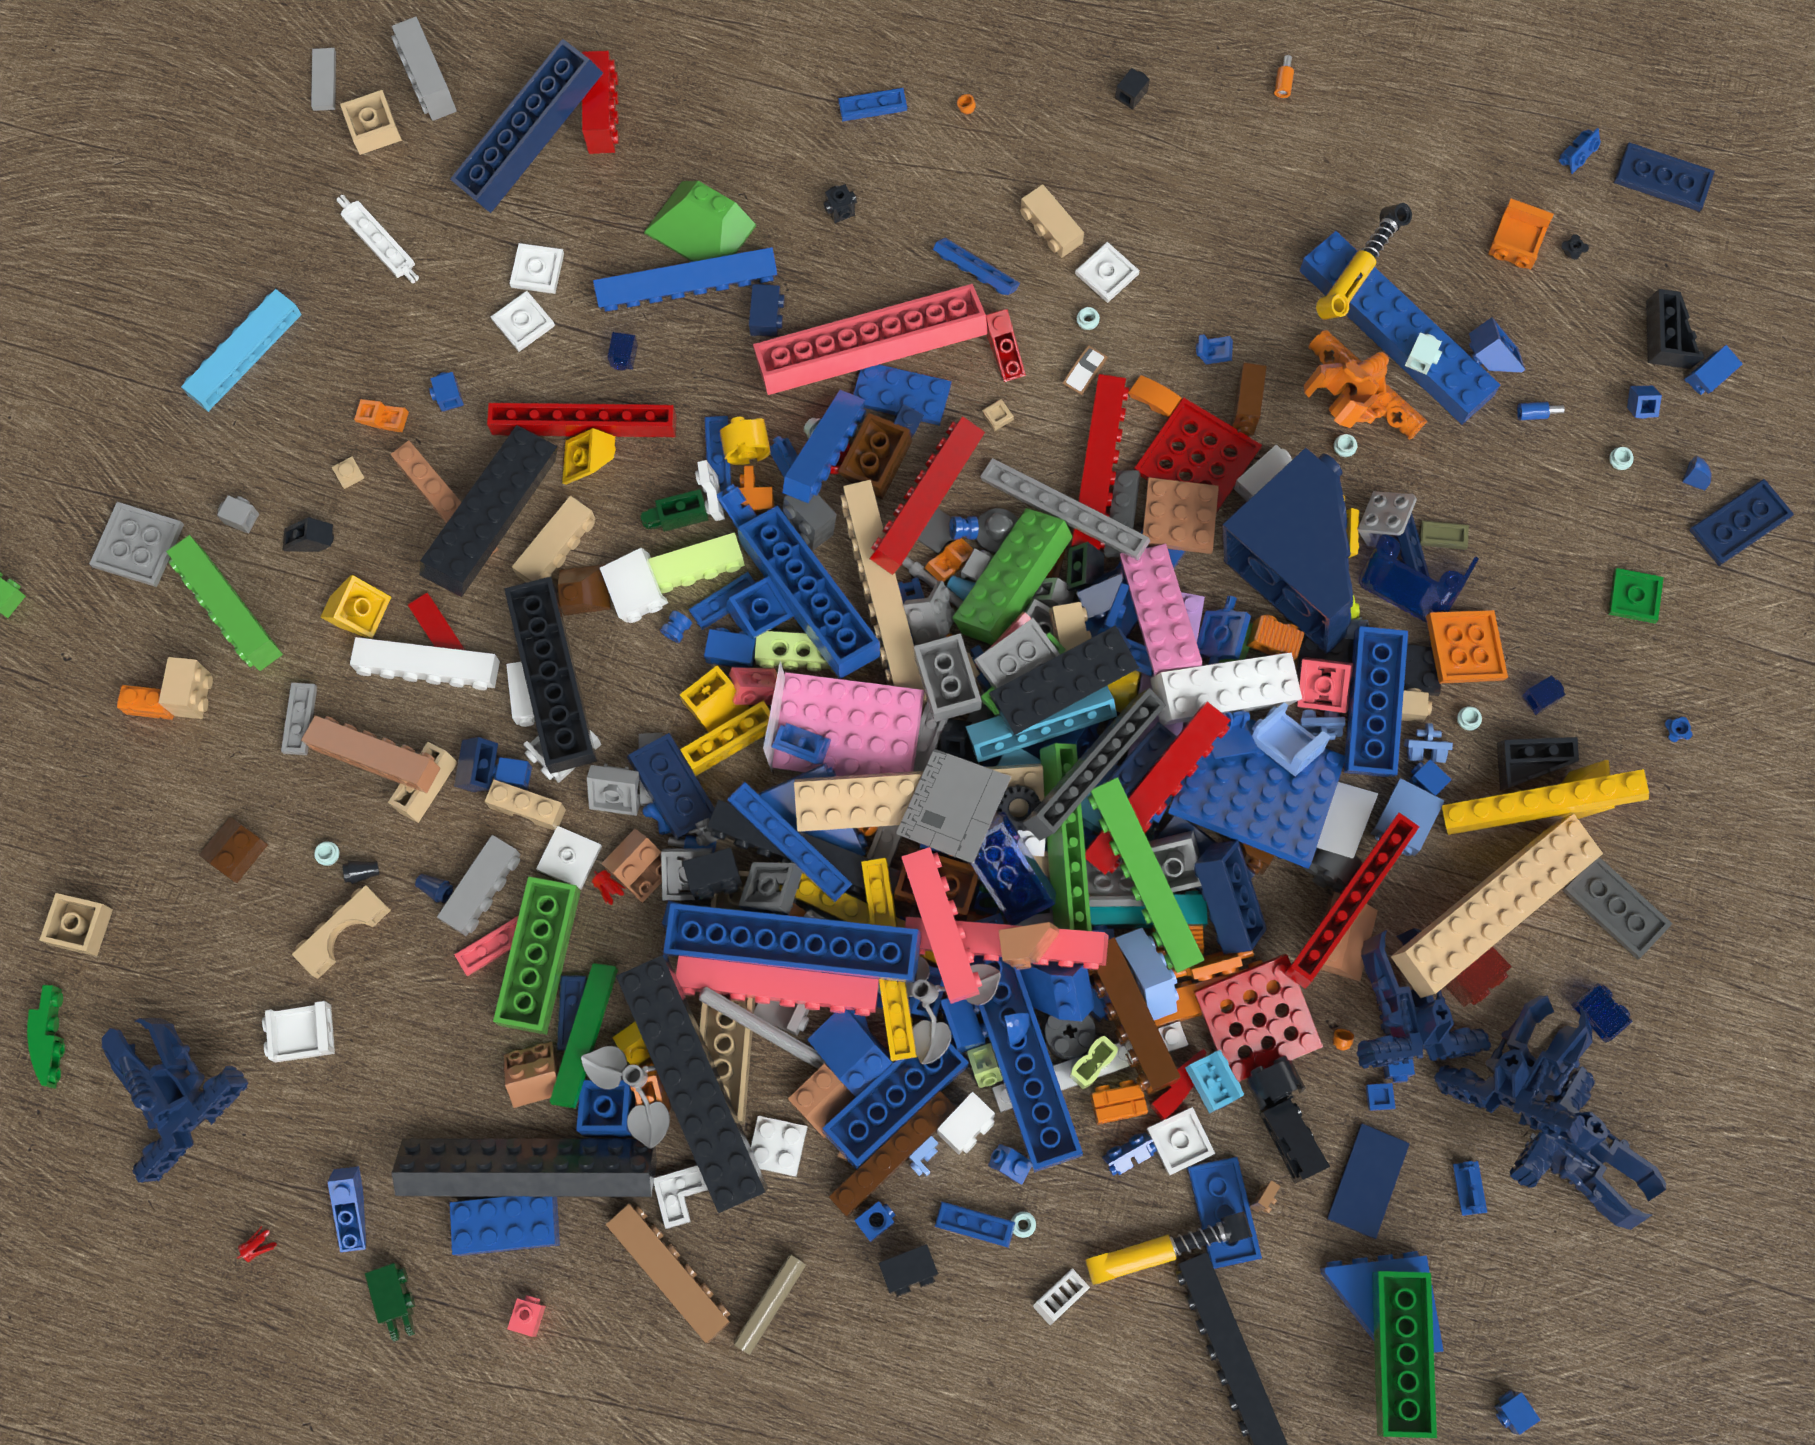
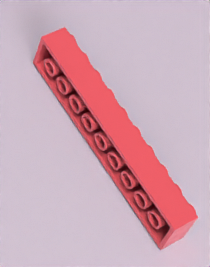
(870, 339)

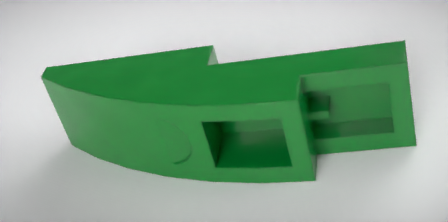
(43, 1045)

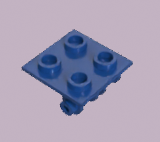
(1237, 739)

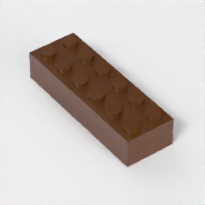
(1133, 1022)

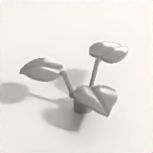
(934, 1038)
(605, 1070)

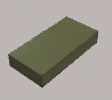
(1444, 535)

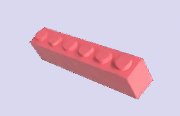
(941, 926)

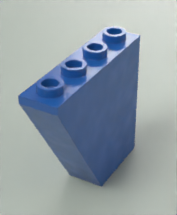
(782, 800)
(1355, 1286)

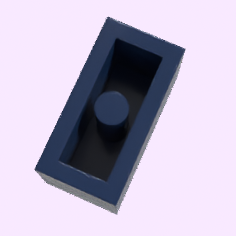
(765, 310)
(476, 764)

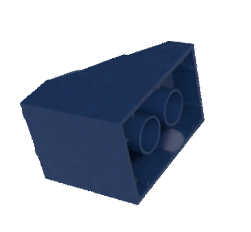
(1296, 547)

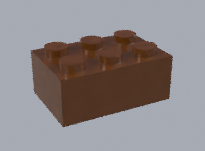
(960, 878)

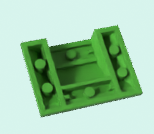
(700, 223)

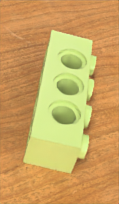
(790, 660)

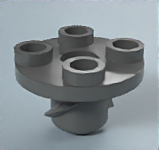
(994, 528)

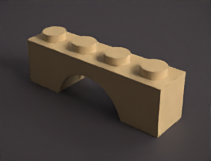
(317, 952)

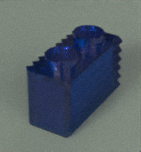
(1603, 1012)

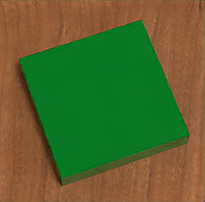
(1635, 595)

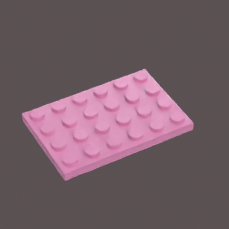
(868, 724)

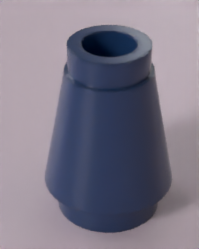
(435, 888)

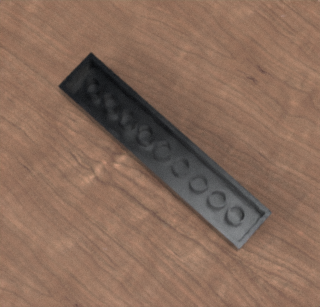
(692, 1083)
(524, 1167)

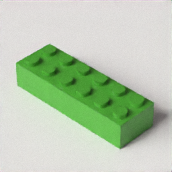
(1012, 576)
(223, 604)
(537, 955)

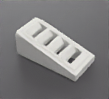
(1046, 1312)

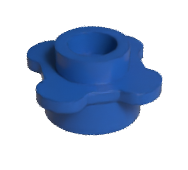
(1685, 729)

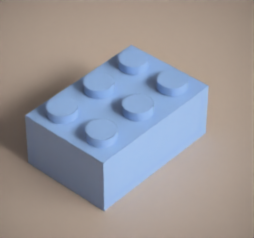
(1150, 972)

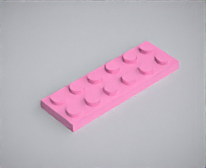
(1161, 610)

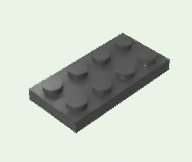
(1617, 907)

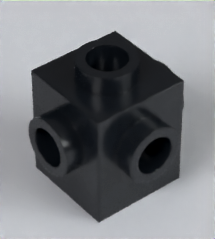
(840, 203)

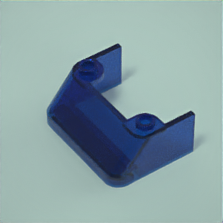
(1406, 586)

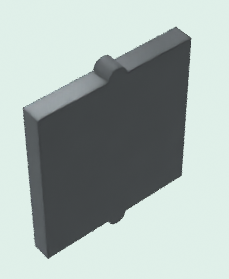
(936, 533)

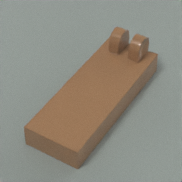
(1265, 1197)

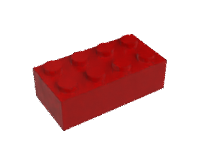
(599, 106)

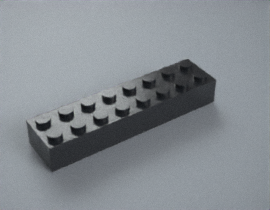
(488, 511)
(550, 675)

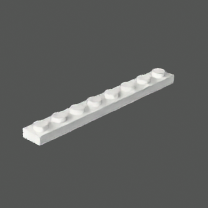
(1171, 1034)

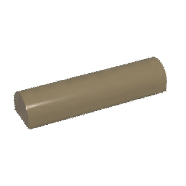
(769, 1304)

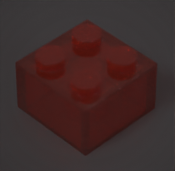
(1484, 973)

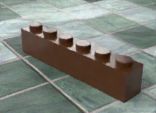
(892, 1154)

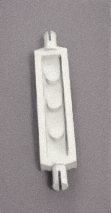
(377, 239)

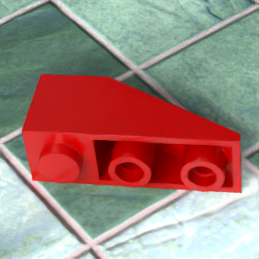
(1004, 345)

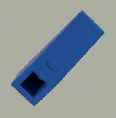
(348, 1208)

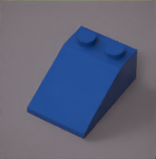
(1059, 990)
(850, 1051)

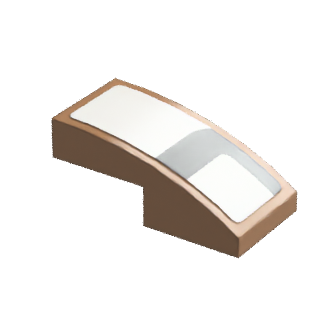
(1085, 370)

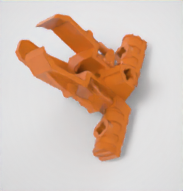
(1361, 387)

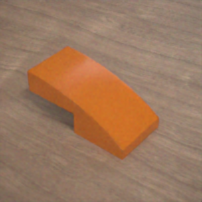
(1155, 395)
(381, 416)
(950, 560)

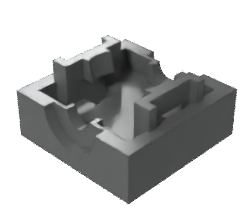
(767, 880)

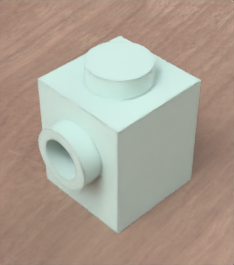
(1424, 353)

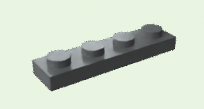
(1124, 502)

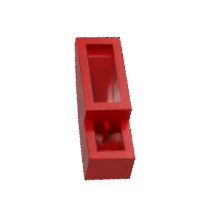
(1176, 1092)

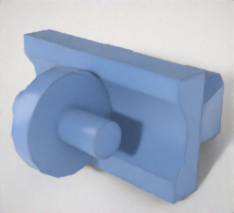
(1330, 723)
(1416, 747)

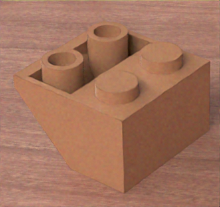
(636, 865)
(530, 1074)

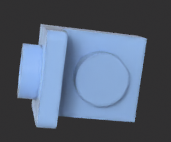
(925, 1151)

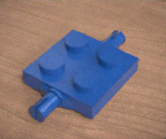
(1223, 633)

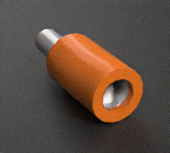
(1284, 78)

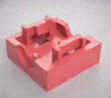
(1332, 689)

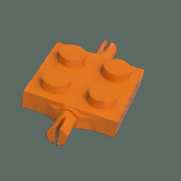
(1214, 964)

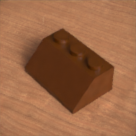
(876, 454)

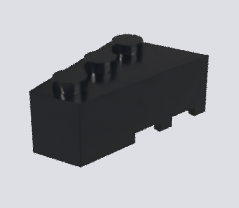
(1668, 331)
(1530, 758)
(1294, 1141)

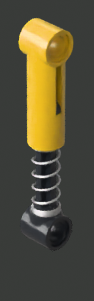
(1337, 301)
(1165, 1249)

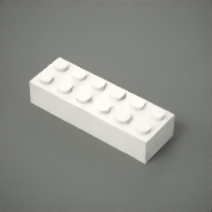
(1227, 686)

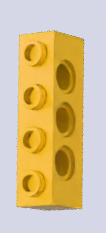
(727, 739)

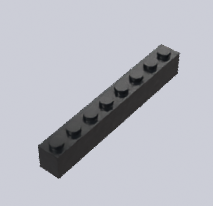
(731, 824)
(1229, 1351)

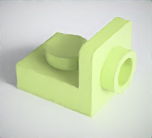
(984, 1065)

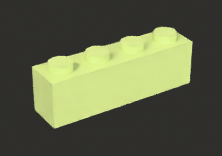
(697, 562)

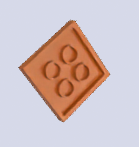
(1466, 646)

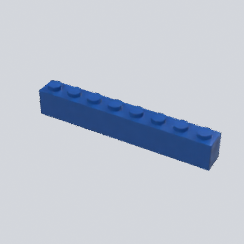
(685, 278)

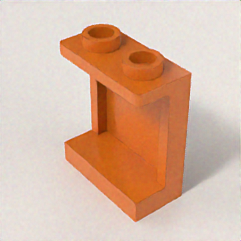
(1520, 234)

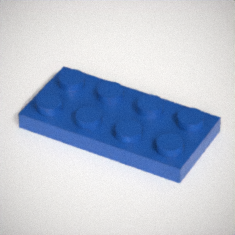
(889, 388)

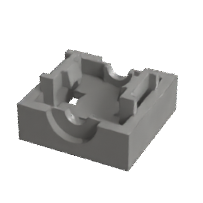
(613, 789)
(674, 874)

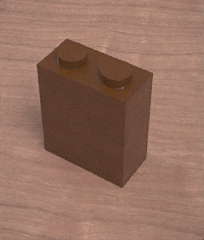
(1249, 398)

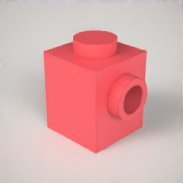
(526, 1316)

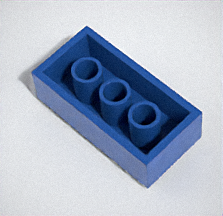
(503, 1224)

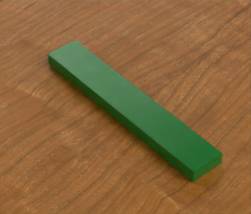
(583, 1035)

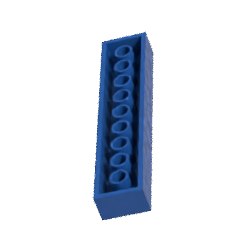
(1394, 326)
(793, 942)
(1028, 1071)

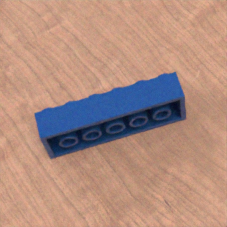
(1375, 702)
(890, 1104)

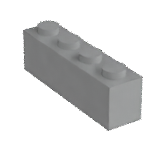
(479, 886)

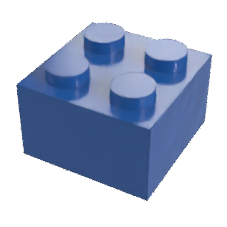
(604, 1110)

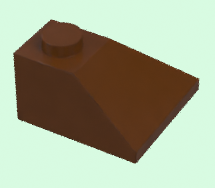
(583, 590)

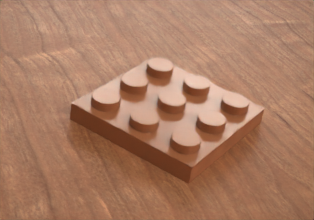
(1180, 515)

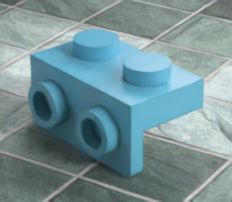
(1214, 1081)

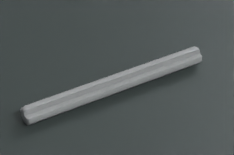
(761, 1027)

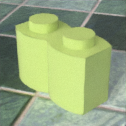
(1097, 1058)

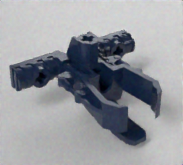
(1409, 1020)
(1523, 1080)
(169, 1094)
(1584, 1161)

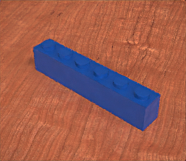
(824, 446)

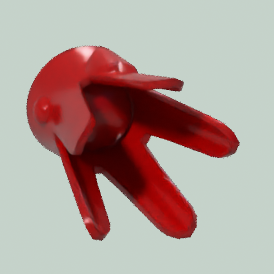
(605, 883)
(248, 1248)

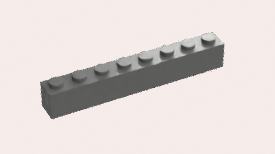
(1094, 764)

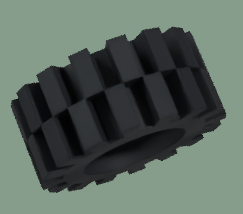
(1018, 792)

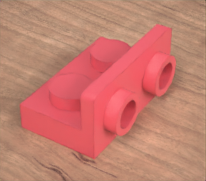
(753, 685)

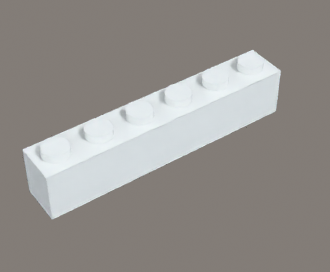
(424, 663)

